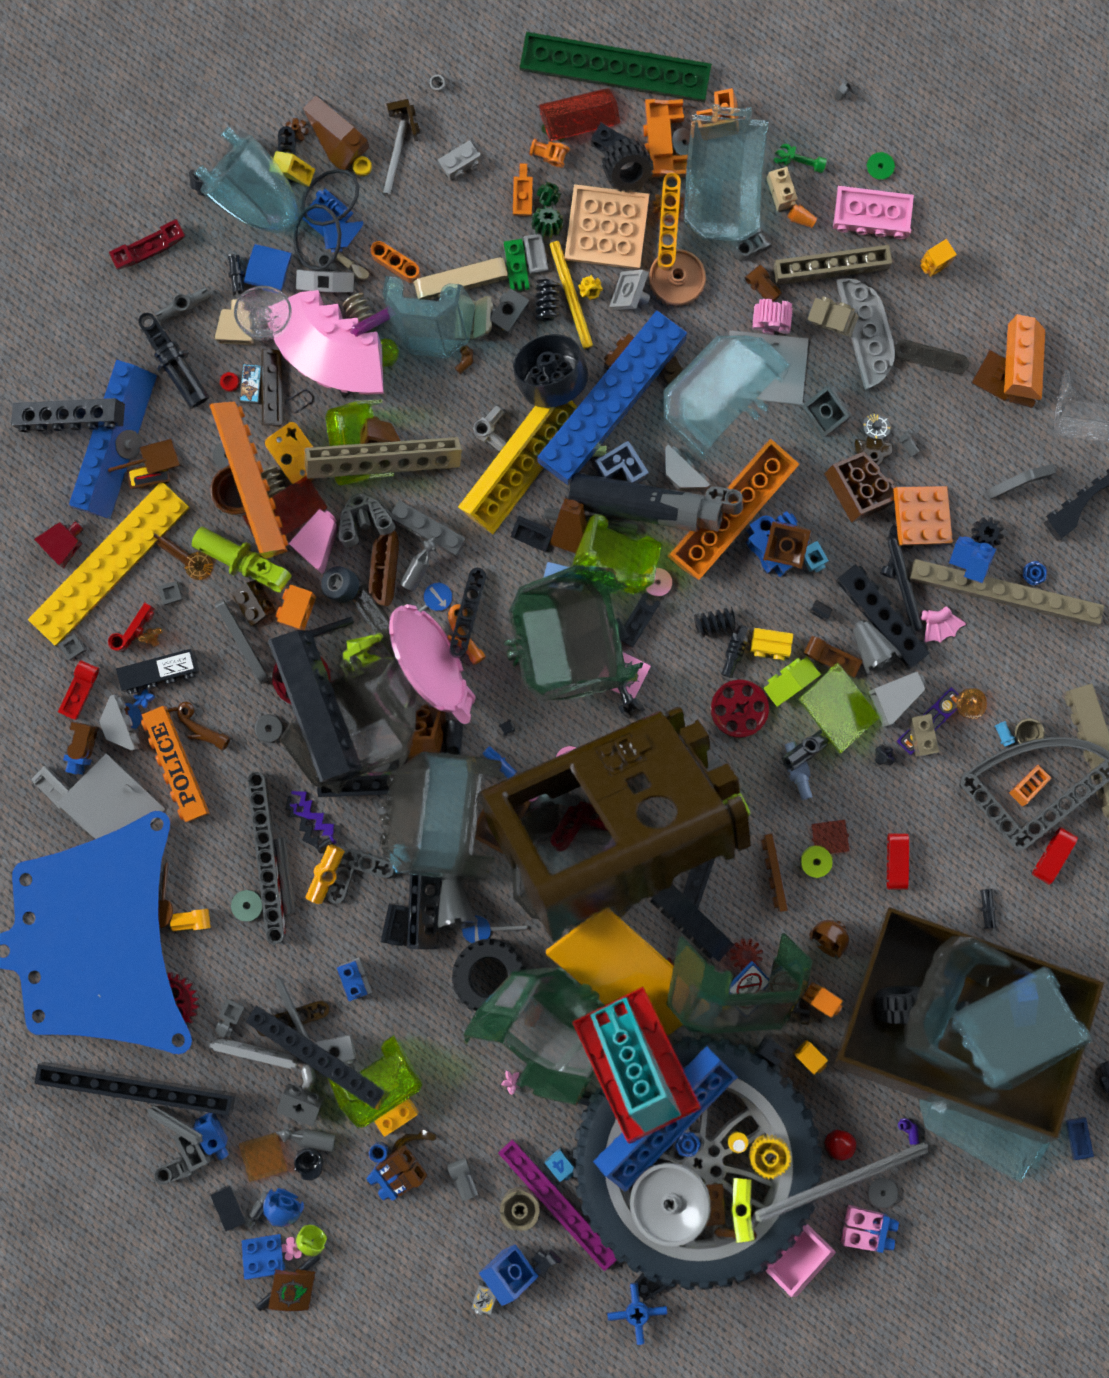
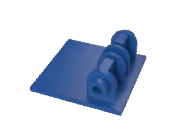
(326, 198)
(262, 1256)

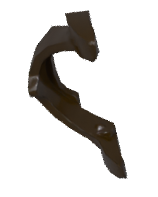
(424, 1134)

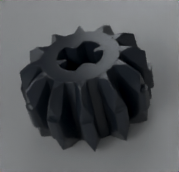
(987, 525)

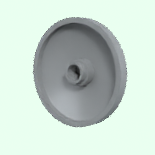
(655, 1214)

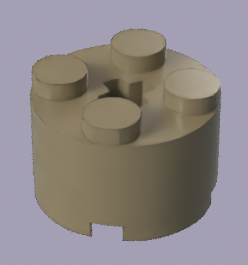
(519, 1220)

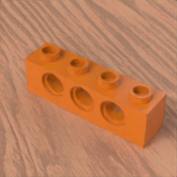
(822, 1000)

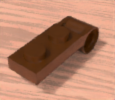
(829, 656)

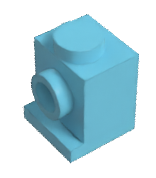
(815, 550)

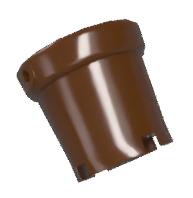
(225, 492)

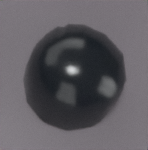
(308, 1163)

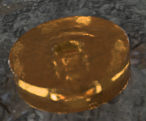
(964, 703)

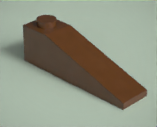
(337, 136)

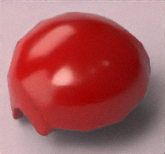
(840, 1145)

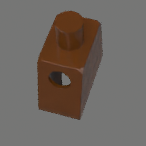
(377, 431)

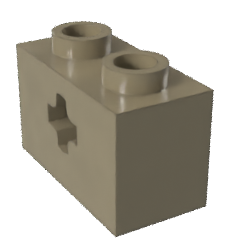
(923, 735)

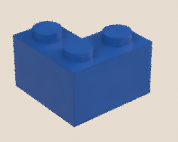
(973, 557)

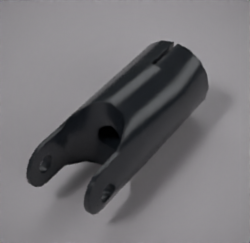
(453, 735)

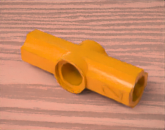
(328, 864)

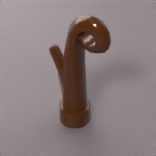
(202, 733)

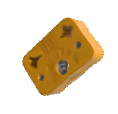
(283, 445)

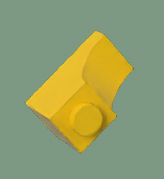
(294, 168)

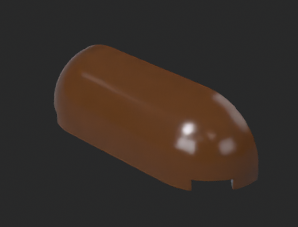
(384, 568)

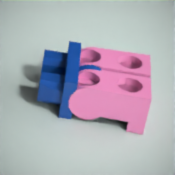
(873, 1230)

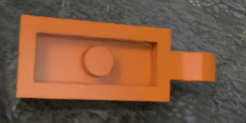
(522, 193)

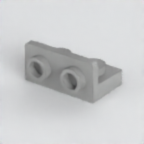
(460, 160)

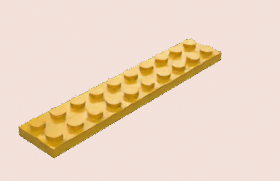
(108, 564)

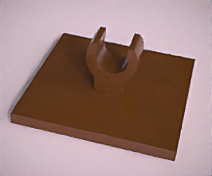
(992, 375)

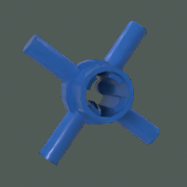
(637, 1321)

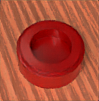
(229, 382)

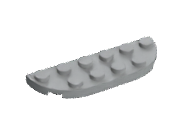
(871, 333)

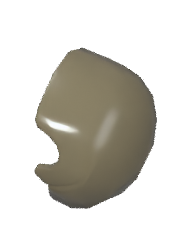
(1028, 730)

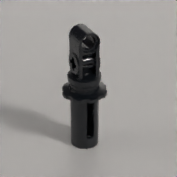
(170, 355)

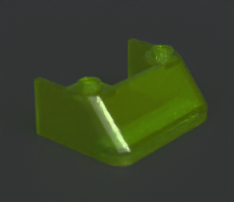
(344, 429)

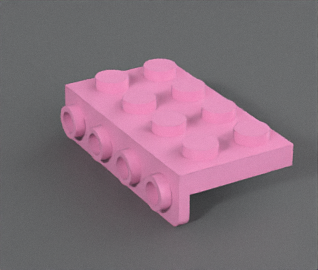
(873, 212)

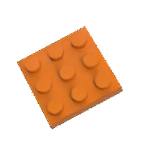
(922, 515)

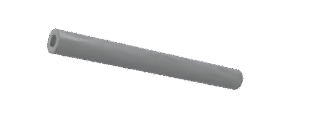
(395, 157)

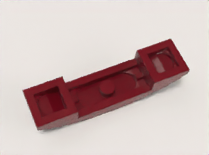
(148, 246)

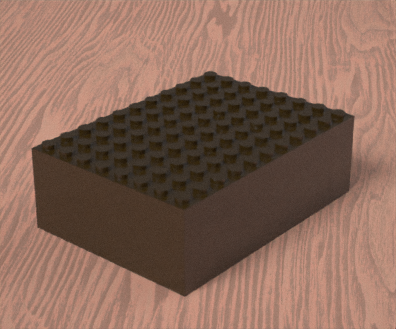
(880, 1052)

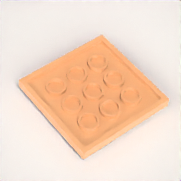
(606, 227)

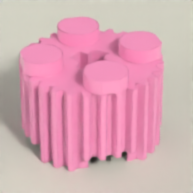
(772, 316)

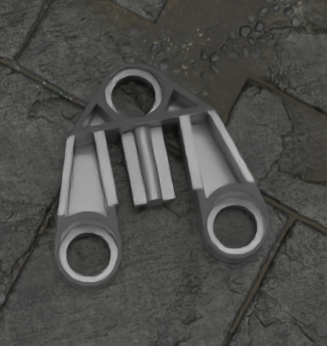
(369, 507)

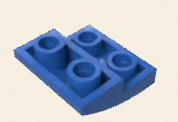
(267, 267)

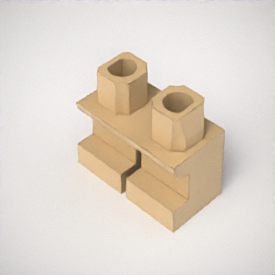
(782, 189)

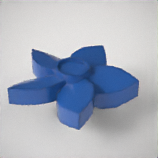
(143, 699)

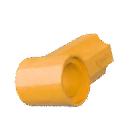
(191, 920)

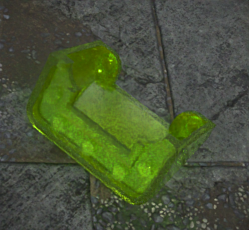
(630, 559)
(392, 1073)

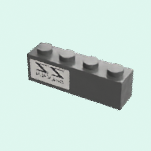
(427, 528)

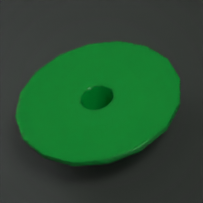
(881, 160)

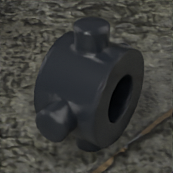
(507, 727)

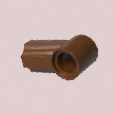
(762, 283)

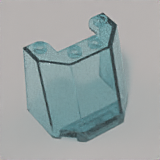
(428, 325)

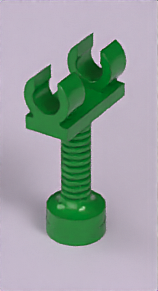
(818, 164)

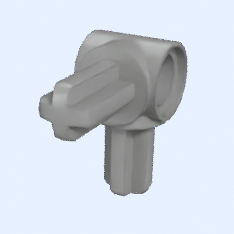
(488, 422)

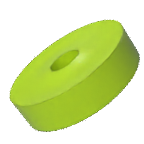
(813, 853)

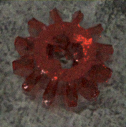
(748, 947)

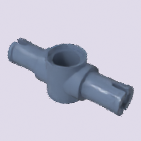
(800, 775)

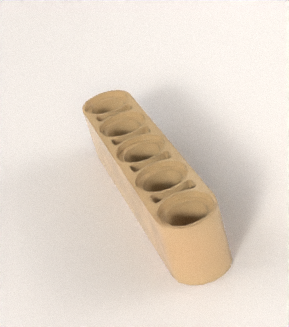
(467, 276)

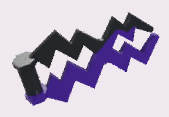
(305, 815)

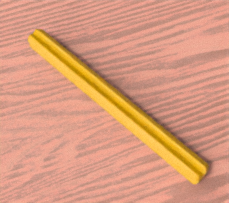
(571, 295)

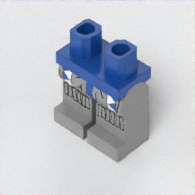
(352, 981)

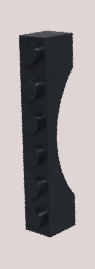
(1067, 519)

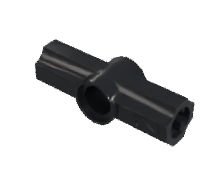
(801, 754)

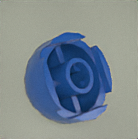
(281, 1208)

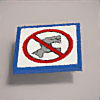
(749, 980)

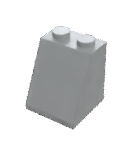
(895, 697)

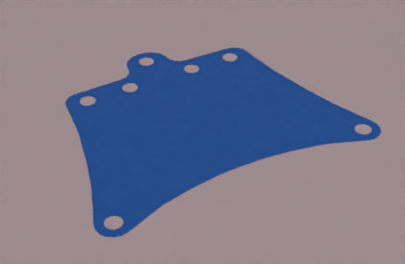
(109, 949)

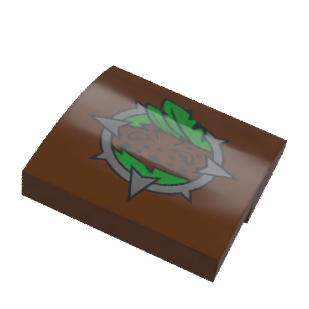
(291, 1290)

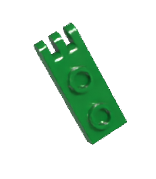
(516, 264)

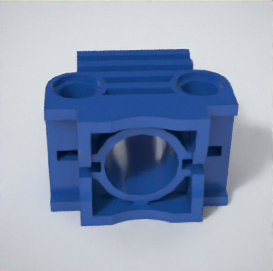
(758, 541)

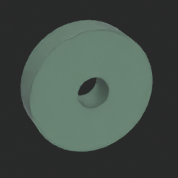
(238, 909)

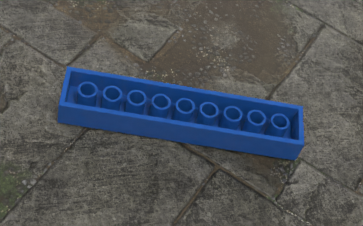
(612, 397)

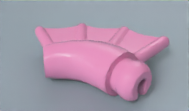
(940, 624)

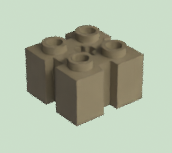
(833, 317)

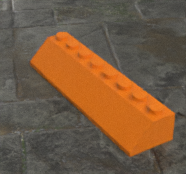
(249, 479)
(757, 485)

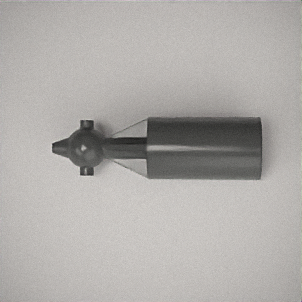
(418, 566)
(309, 1138)

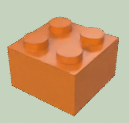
(296, 608)

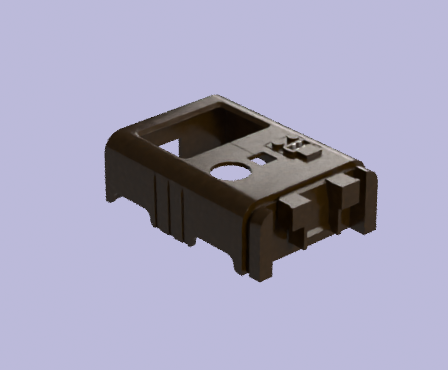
(643, 856)

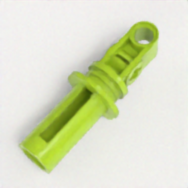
(241, 559)

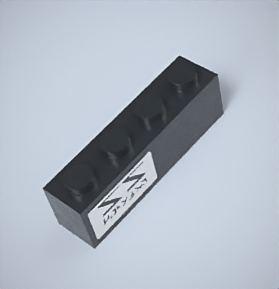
(158, 670)

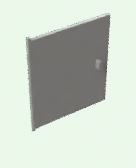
(793, 351)
(104, 801)

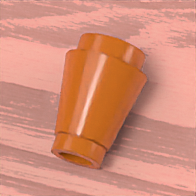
(801, 216)

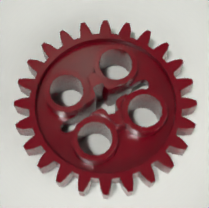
(186, 995)

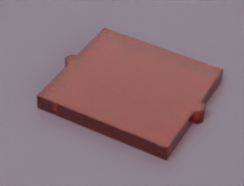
(831, 836)

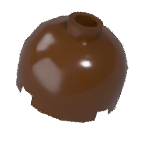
(831, 936)

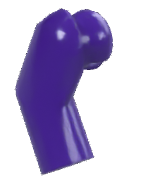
(910, 1128)

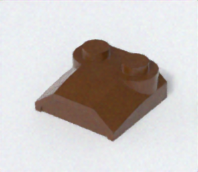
(787, 544)

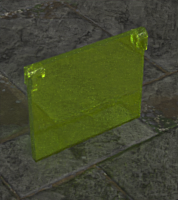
(838, 708)

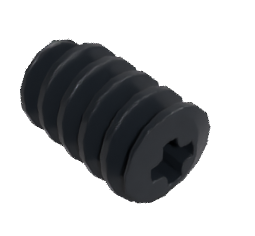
(546, 301)
(715, 622)

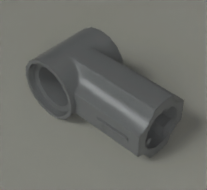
(461, 1174)

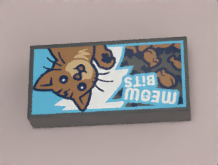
(250, 384)

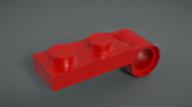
(134, 630)
(79, 690)

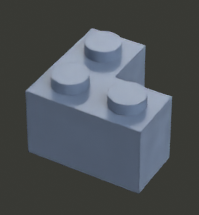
(624, 461)

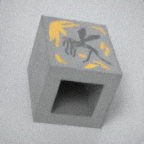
(483, 1299)

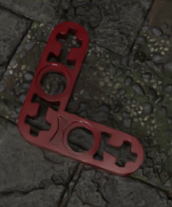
(569, 817)

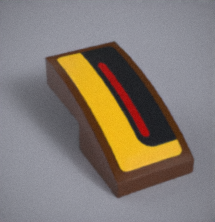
(139, 477)

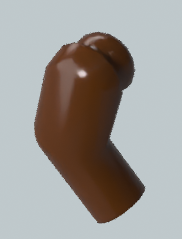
(466, 359)

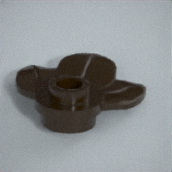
(874, 447)

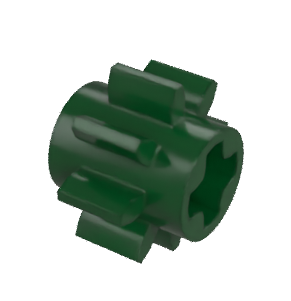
(548, 194)

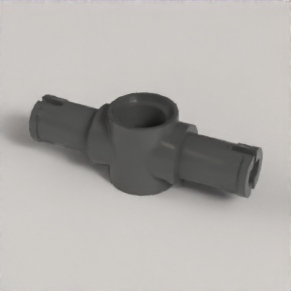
(191, 299)

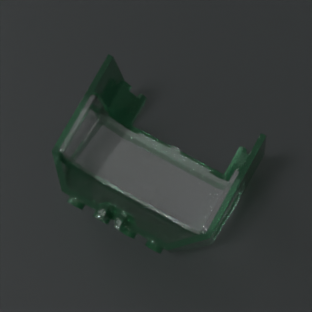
(534, 1020)

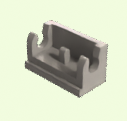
(50, 784)

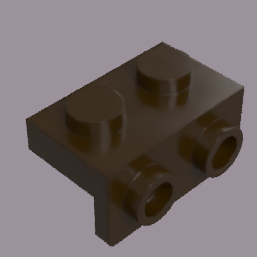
(253, 602)

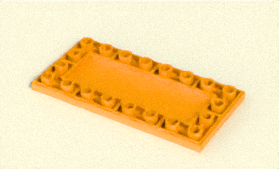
(615, 963)

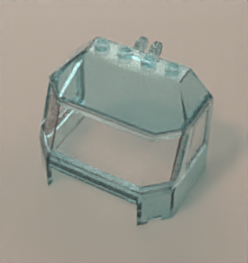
(720, 388)

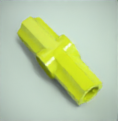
(743, 1223)

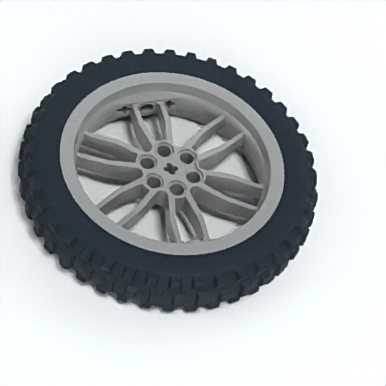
(714, 1260)

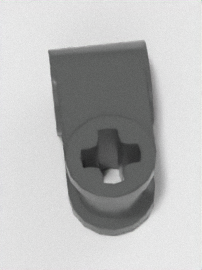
(754, 244)
(177, 1170)

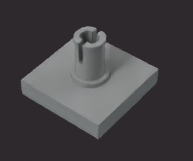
(629, 290)

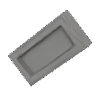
(535, 254)

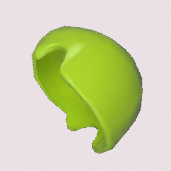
(304, 1238)

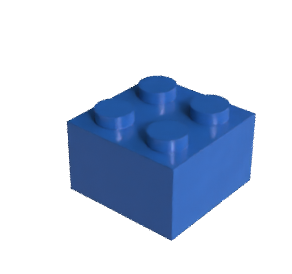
(508, 1274)

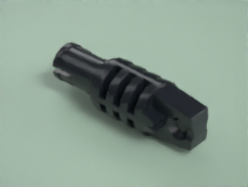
(735, 651)

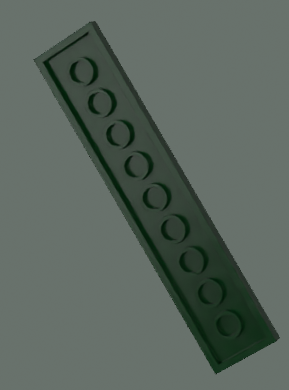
(615, 67)

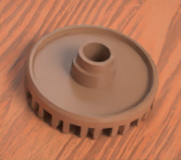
(678, 291)

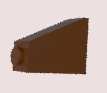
(569, 526)

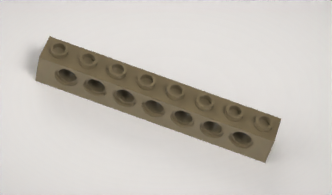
(382, 457)

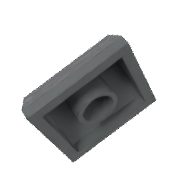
(827, 410)

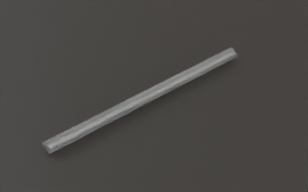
(840, 1182)

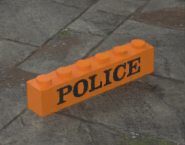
(175, 764)

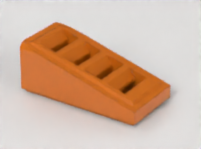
(1021, 794)

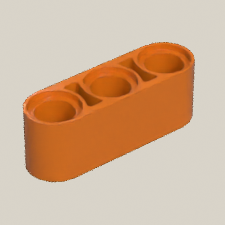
(391, 254)

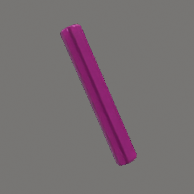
(370, 322)

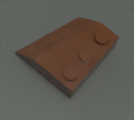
(860, 486)
(429, 730)

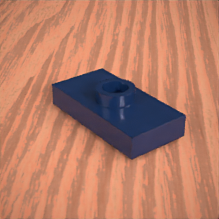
(1079, 1138)

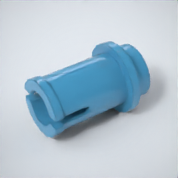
(1005, 734)

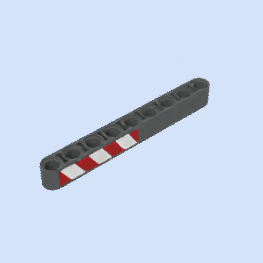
(264, 867)

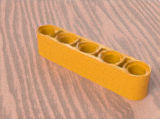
(669, 212)

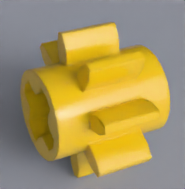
(590, 287)

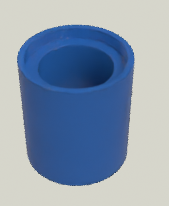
(373, 1157)

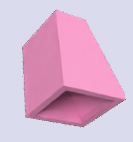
(316, 539)

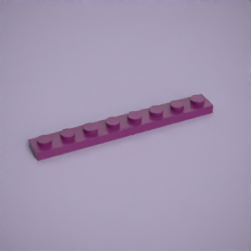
(557, 1204)

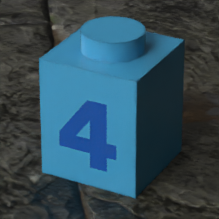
(560, 1165)

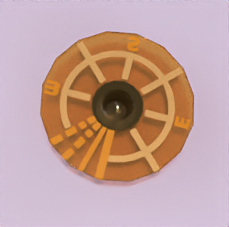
(198, 565)

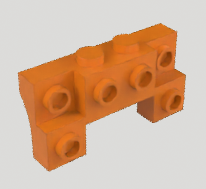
(658, 133)

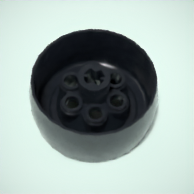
(543, 360)

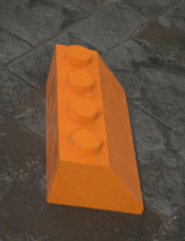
(1024, 357)

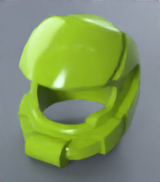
(360, 646)

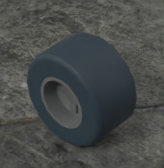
(340, 584)

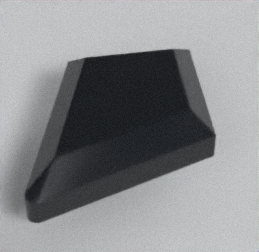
(648, 1288)

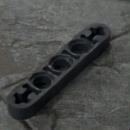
(467, 621)

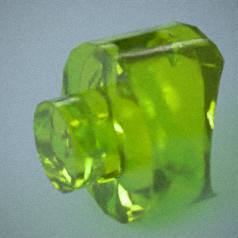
(390, 352)

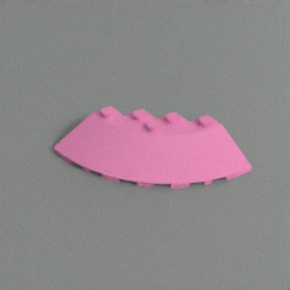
(326, 351)

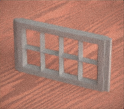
(255, 1053)

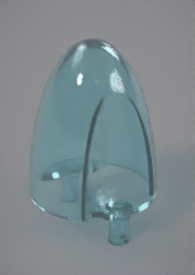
(251, 186)

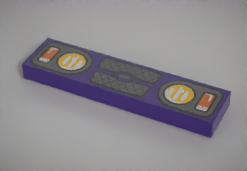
(940, 712)

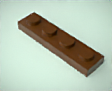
(775, 880)

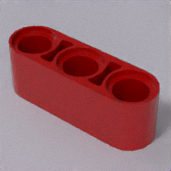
(1055, 855)
(898, 861)

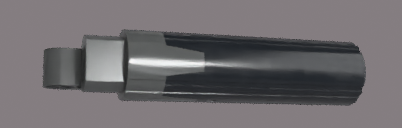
(653, 503)

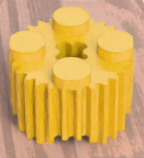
(770, 1144)

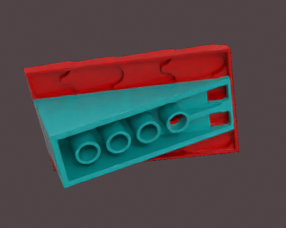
(636, 1065)

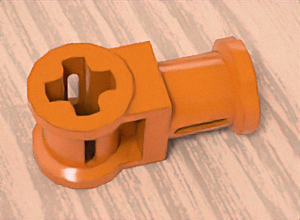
(550, 152)

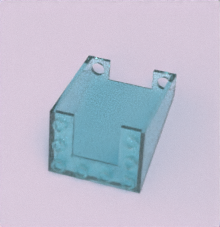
(1020, 1030)

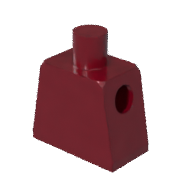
(60, 542)

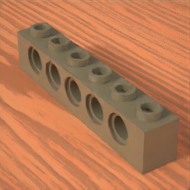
(832, 264)

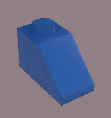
(348, 232)

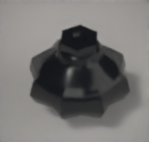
(884, 755)

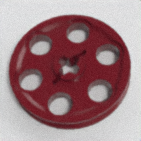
(730, 706)

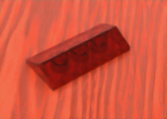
(579, 114)
(295, 505)

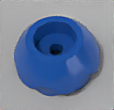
(1040, 570)
(692, 1149)

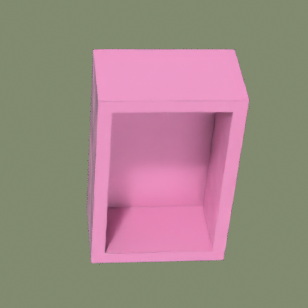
(801, 1262)

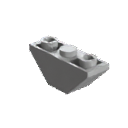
(325, 281)
(682, 472)
(118, 725)

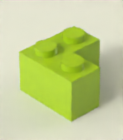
(793, 679)

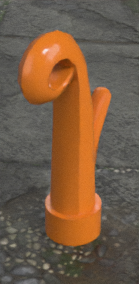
(475, 654)

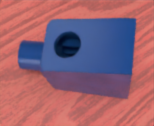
(213, 1135)

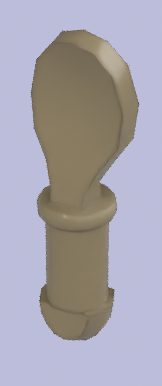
(359, 272)

